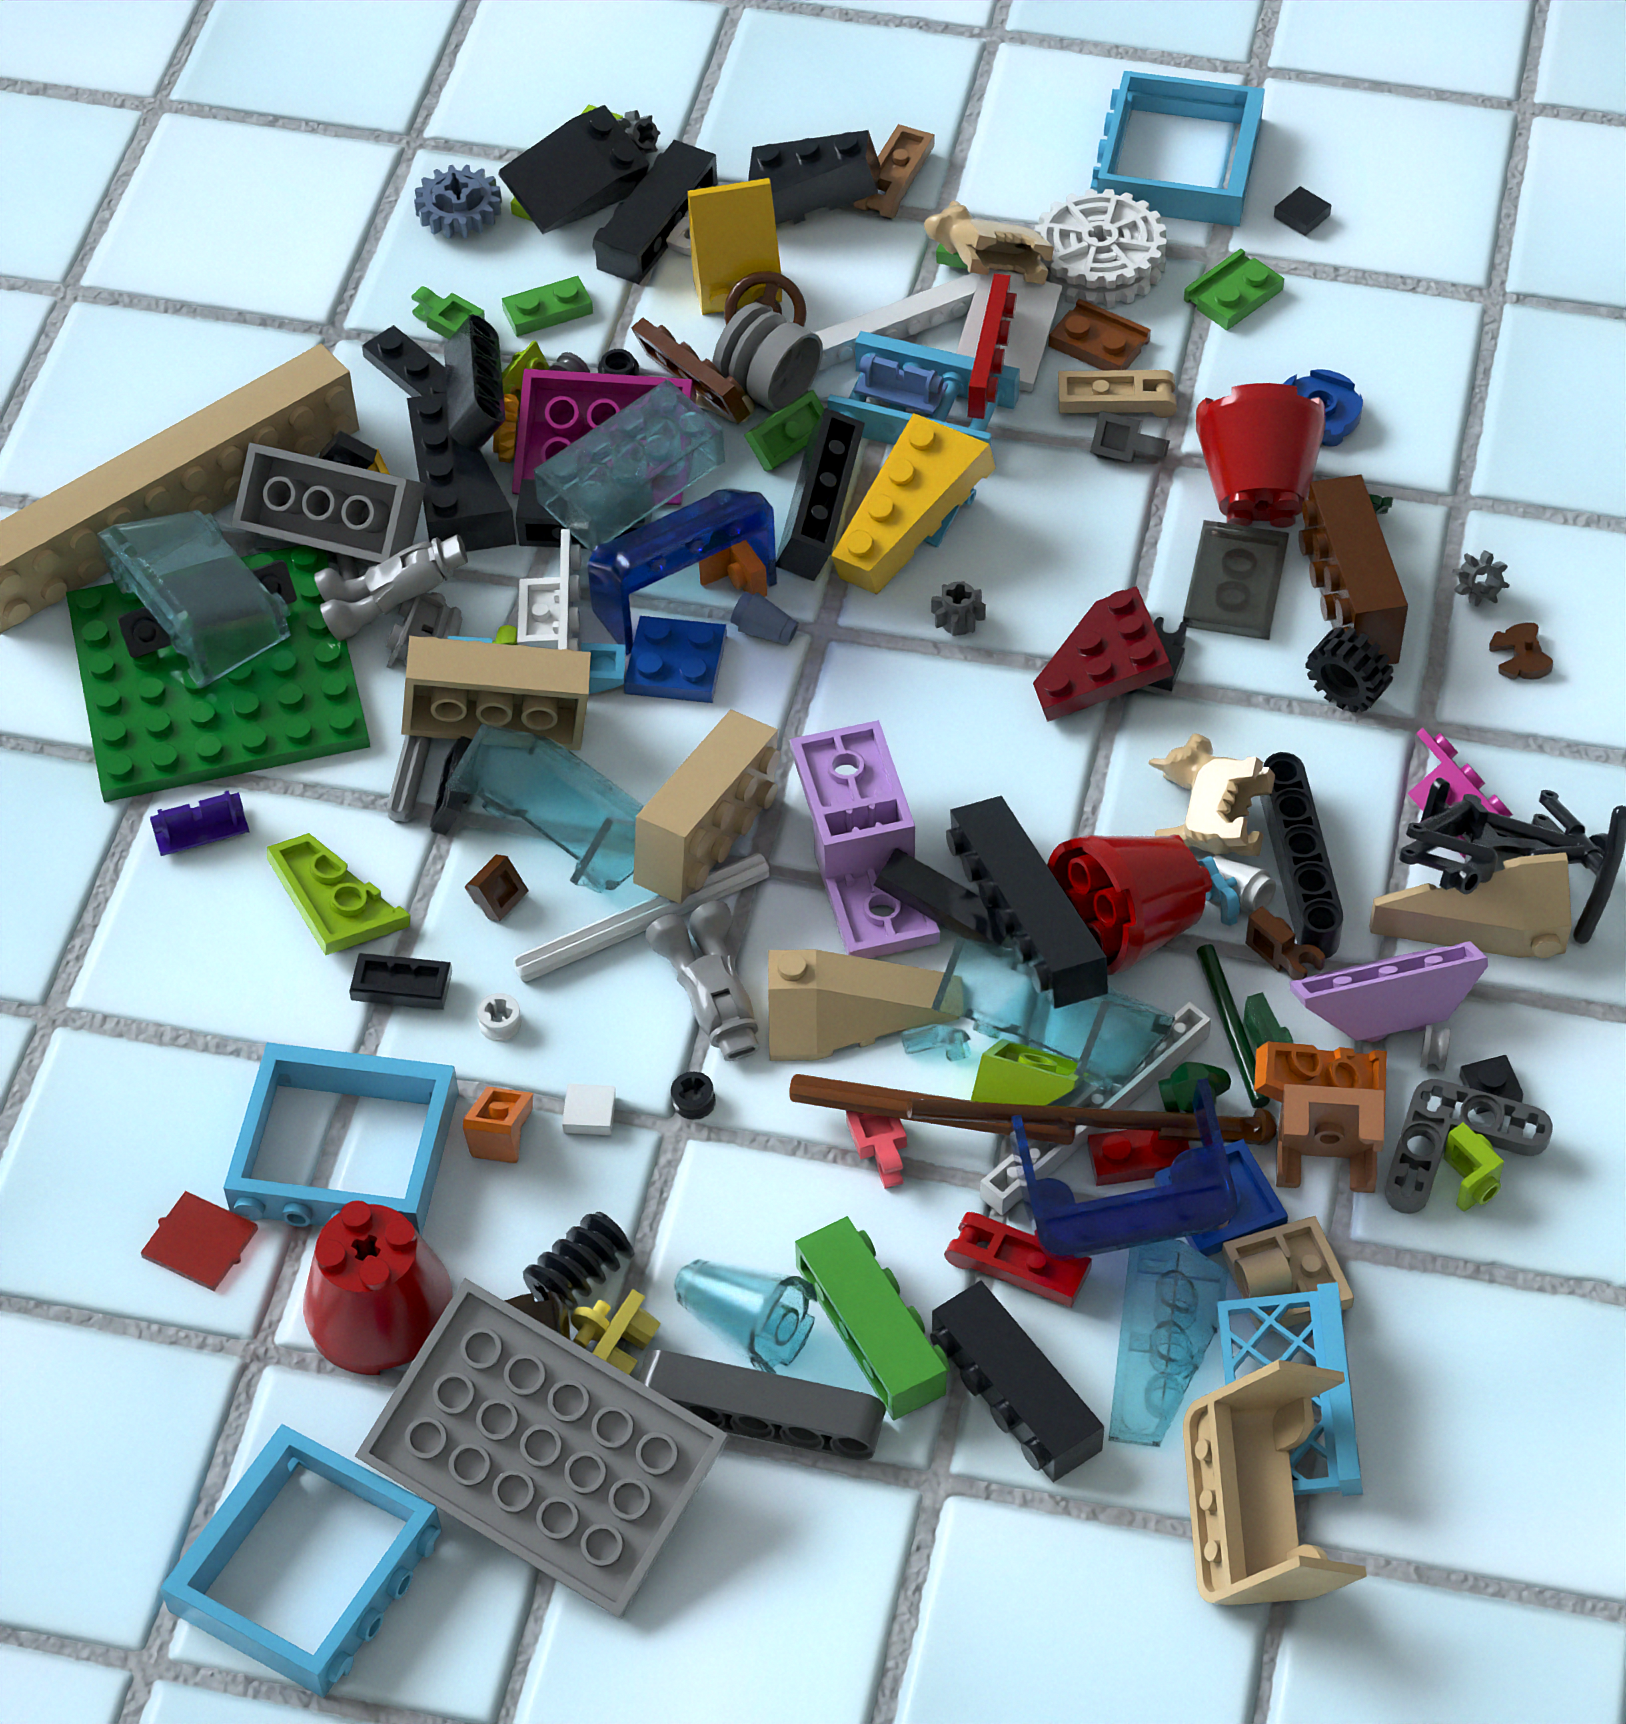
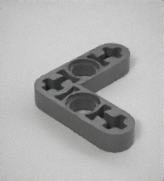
(1437, 1126)

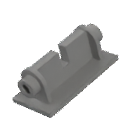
(419, 614)

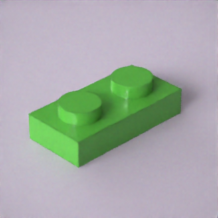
(547, 306)
(785, 430)

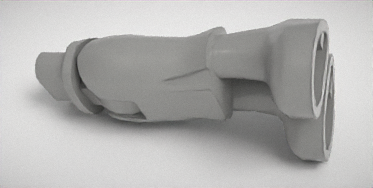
(384, 586)
(711, 980)

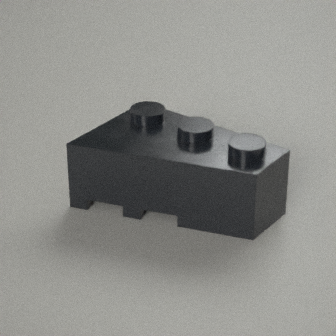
(817, 173)

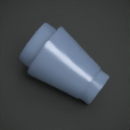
(763, 619)

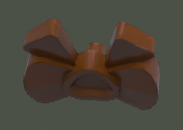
(1528, 659)

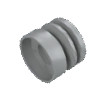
(768, 355)

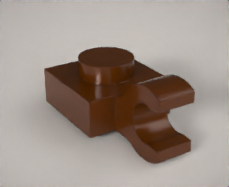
(1274, 942)

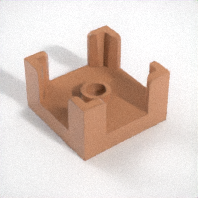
(1330, 1125)

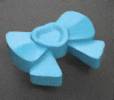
(1222, 892)

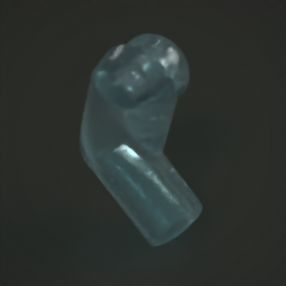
(937, 1036)

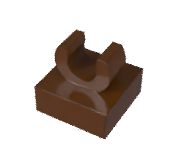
(497, 887)

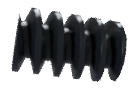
(578, 1259)

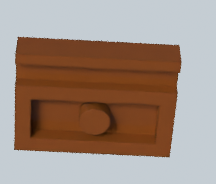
(1099, 337)

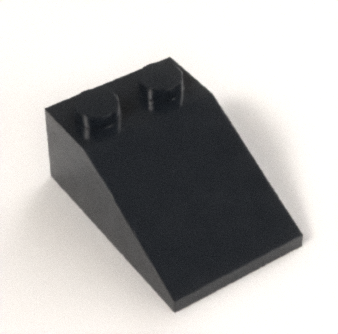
(575, 170)

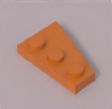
(1306, 1065)

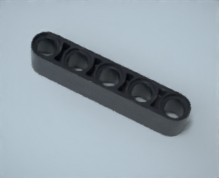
(474, 383)
(1302, 856)

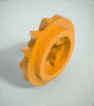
(506, 436)

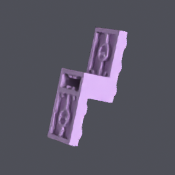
(855, 832)

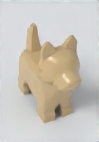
(990, 244)
(1218, 797)

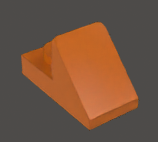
(740, 564)
(496, 1122)

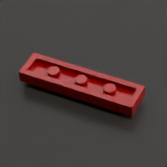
(989, 356)

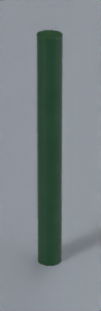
(1231, 1022)

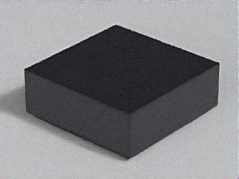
(1302, 210)

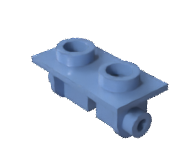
(908, 388)

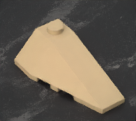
(1512, 915)
(841, 1000)

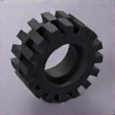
(1349, 669)

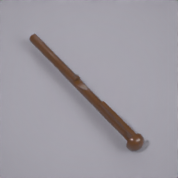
(1170, 1125)

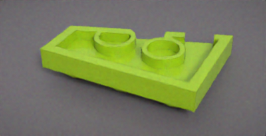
(330, 898)

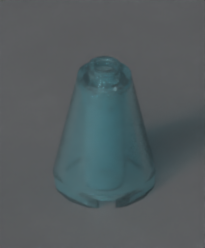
(749, 1309)

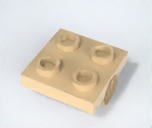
(1285, 1262)

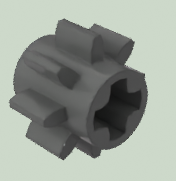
(641, 131)
(1473, 567)
(958, 608)

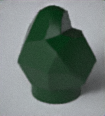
(1179, 1089)

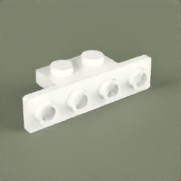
(546, 604)

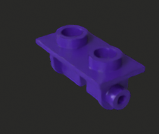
(192, 827)

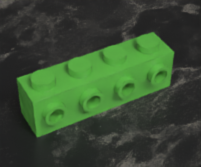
(872, 1318)

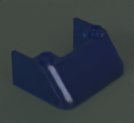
(672, 545)
(1194, 1203)

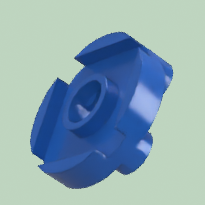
(1342, 402)

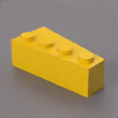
(912, 494)

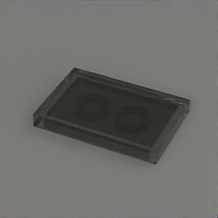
(1236, 579)

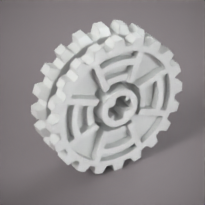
(1103, 247)

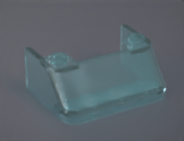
(557, 796)
(1102, 1034)

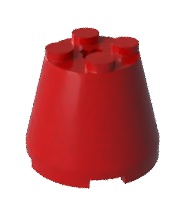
(1261, 451)
(1131, 891)
(373, 1289)

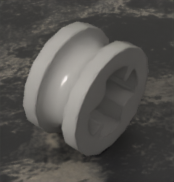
(1435, 1048)

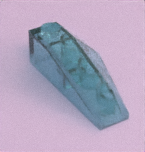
(1163, 1336)

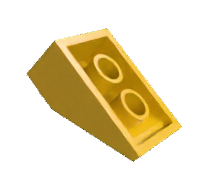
(730, 239)

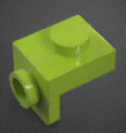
(1477, 1163)

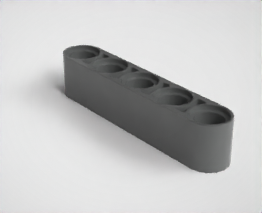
(768, 1404)

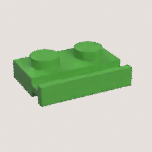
(1234, 289)

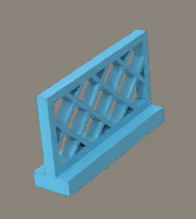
(1329, 1353)

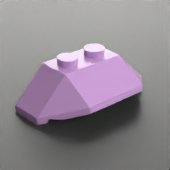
(1393, 991)

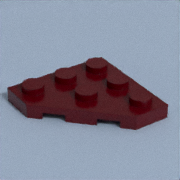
(1103, 657)

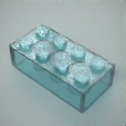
(629, 465)

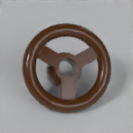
(773, 282)

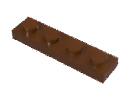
(685, 364)

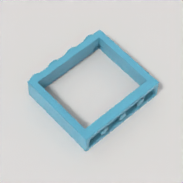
(1186, 99)
(349, 1075)
(238, 1515)

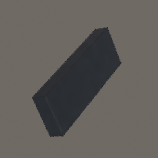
(938, 898)

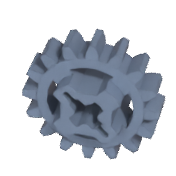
(458, 201)

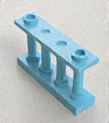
(888, 423)

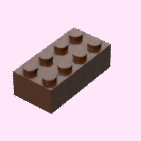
(1353, 563)

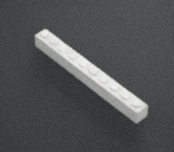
(900, 318)
(1190, 1028)

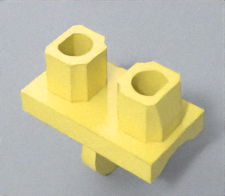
(628, 1322)

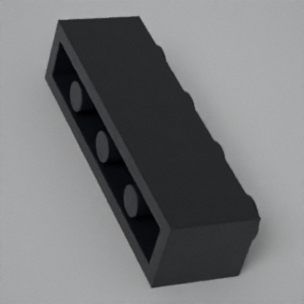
(640, 225)
(819, 494)
(1016, 1382)

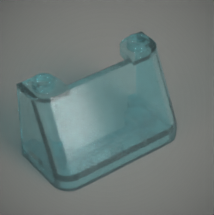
(195, 590)

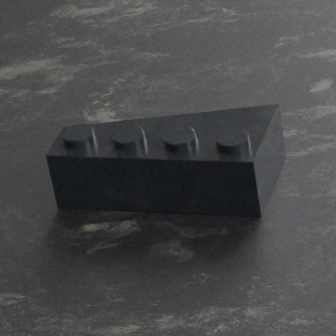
(460, 486)

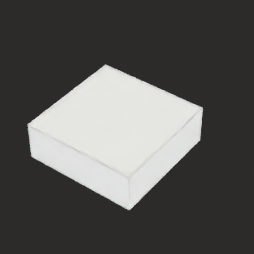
(589, 1109)

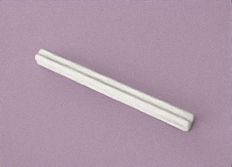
(636, 919)

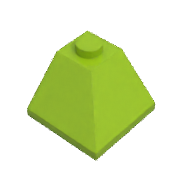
(1023, 1075)

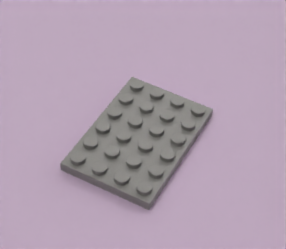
(543, 1447)

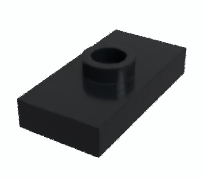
(449, 802)
(401, 981)

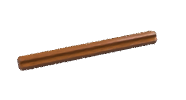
(893, 1104)

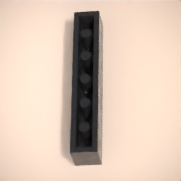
(1027, 902)

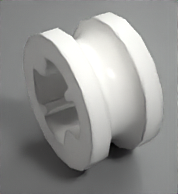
(491, 1006)

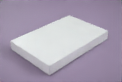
(1029, 328)

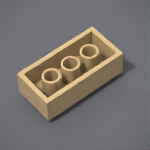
(514, 687)
(705, 806)

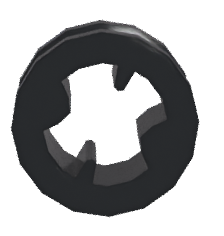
(692, 1108)

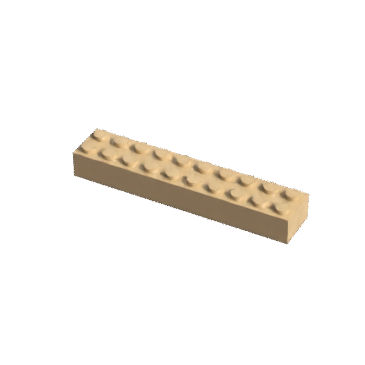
(181, 469)

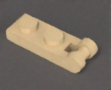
(1117, 392)

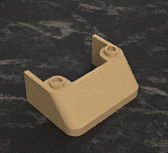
(1244, 1488)

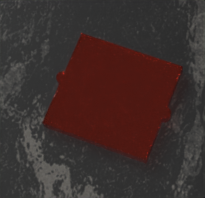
(199, 1240)

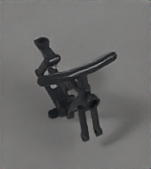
(1469, 818)

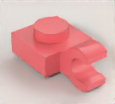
(879, 1138)

